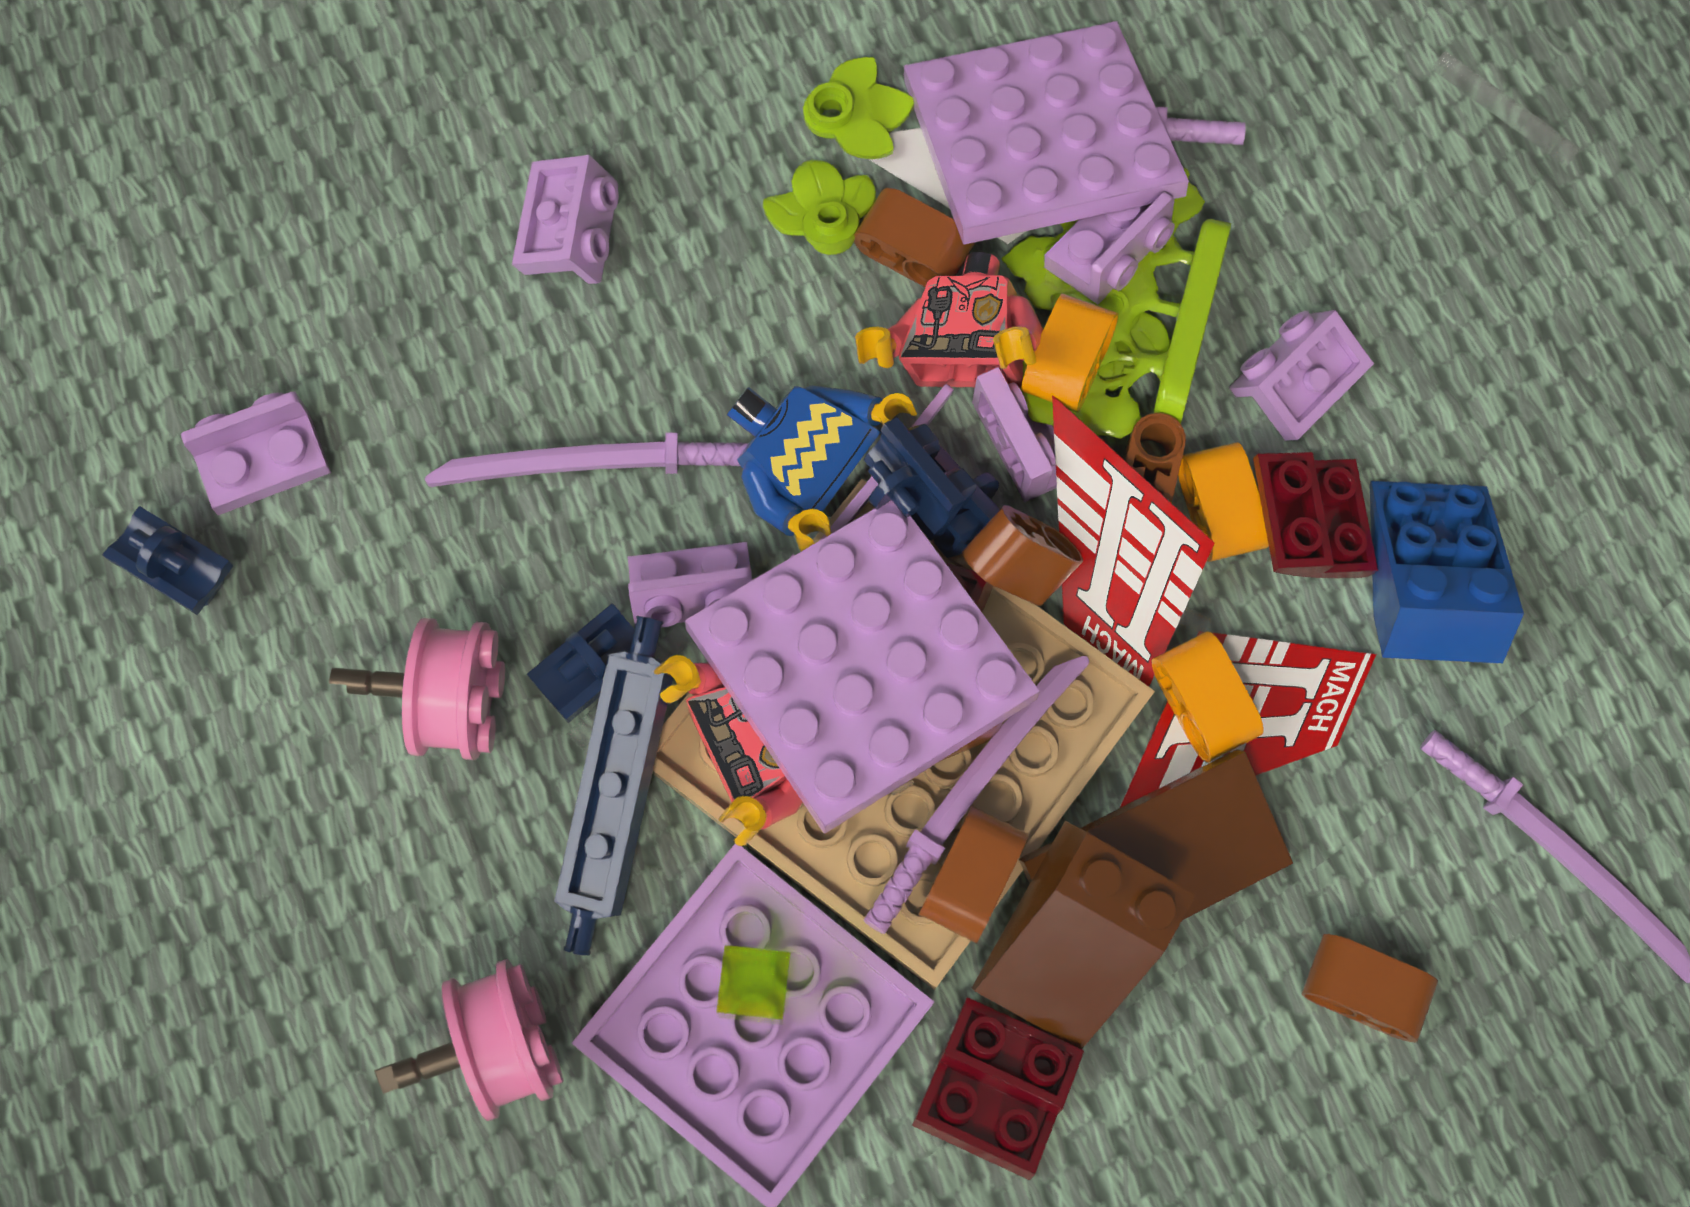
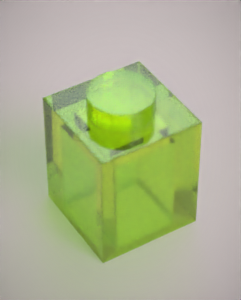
(753, 984)

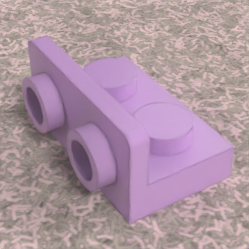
(566, 218)
(1106, 248)
(1303, 371)
(1022, 444)
(256, 451)
(685, 581)

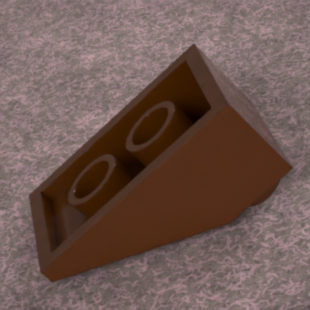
(1081, 937)

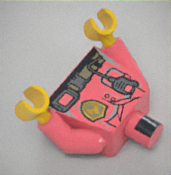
(960, 329)
(746, 768)

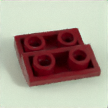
(1314, 516)
(998, 1088)

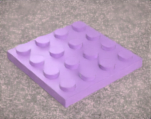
(1043, 132)
(860, 663)
(746, 1090)

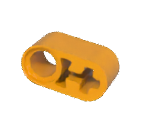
(1070, 351)
(1224, 500)
(1207, 696)

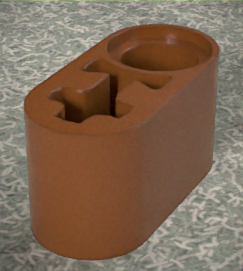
(911, 238)
(1159, 471)
(1022, 555)
(974, 875)
(1370, 987)

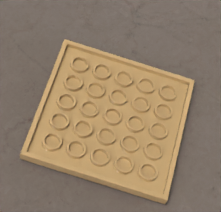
(1029, 791)

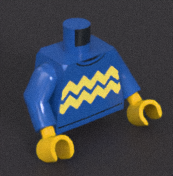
(807, 451)

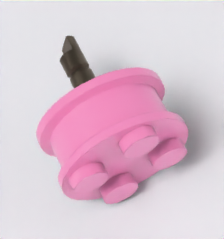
(443, 688)
(493, 1042)

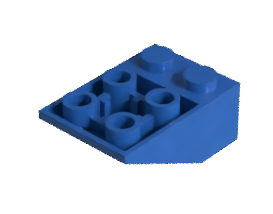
(1441, 574)

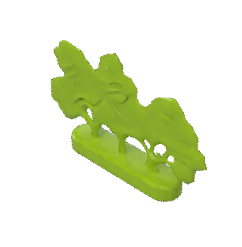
(1175, 367)

